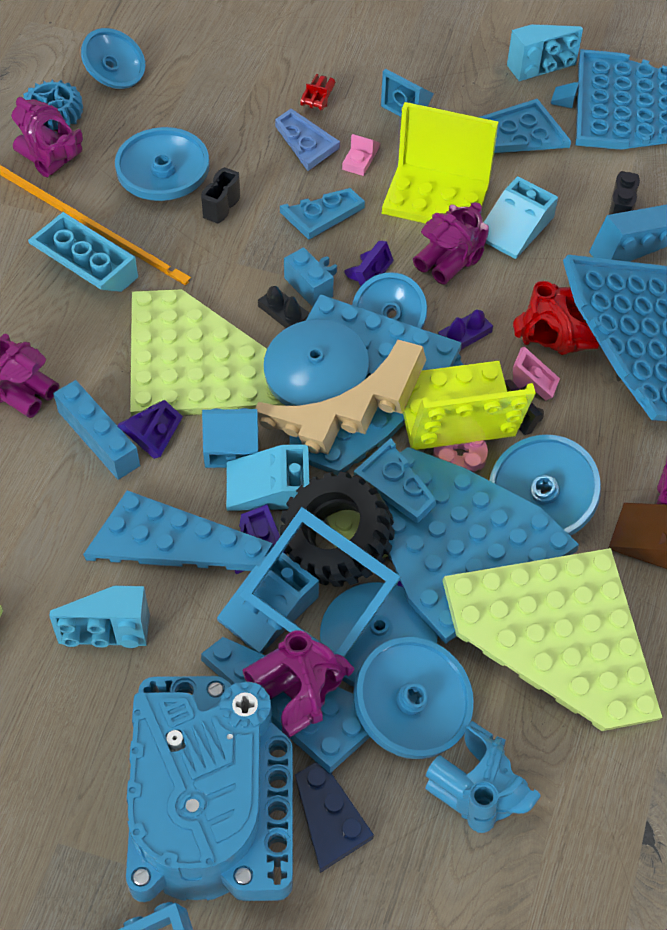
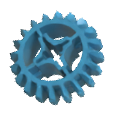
(61, 96)

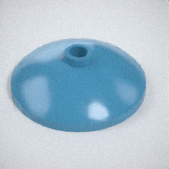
(113, 58)
(393, 293)

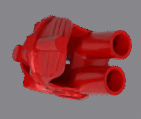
(554, 312)

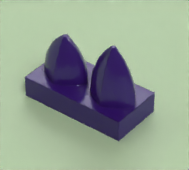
(373, 263)
(468, 328)

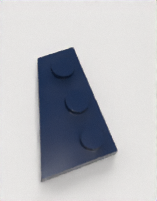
(331, 817)

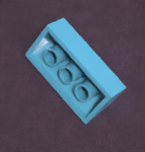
(86, 253)

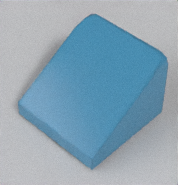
(565, 95)

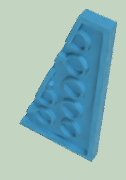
(527, 129)
(171, 537)
(326, 741)

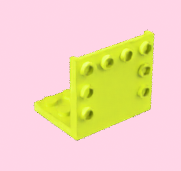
(440, 162)
(464, 406)

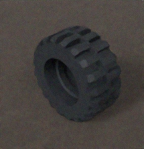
(329, 496)

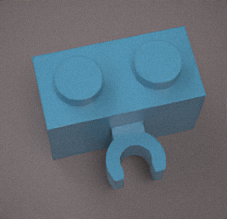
(309, 276)

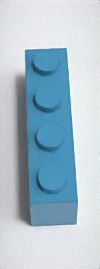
(97, 429)

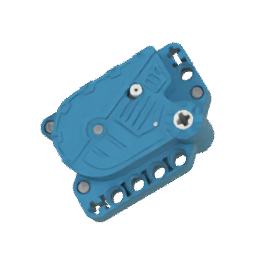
(206, 793)

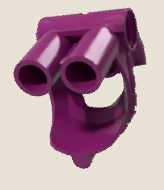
(41, 144)
(455, 242)
(21, 377)
(304, 673)

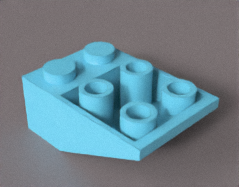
(543, 49)
(519, 216)
(267, 478)
(104, 619)

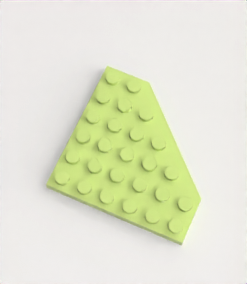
(192, 357)
(562, 631)

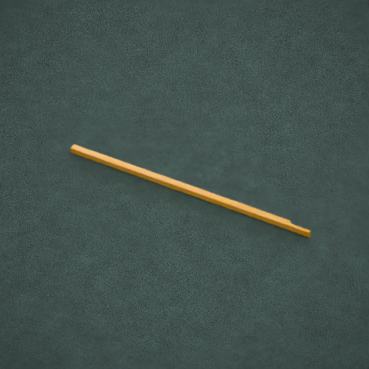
(150, 259)

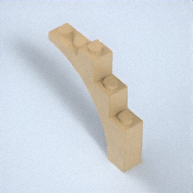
(353, 410)

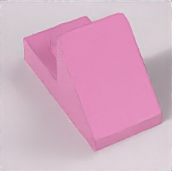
(360, 155)
(531, 370)

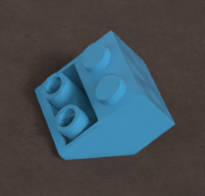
(229, 435)

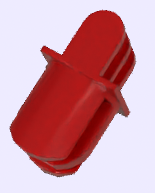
(318, 92)

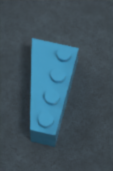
(631, 234)

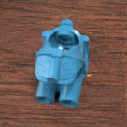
(488, 790)

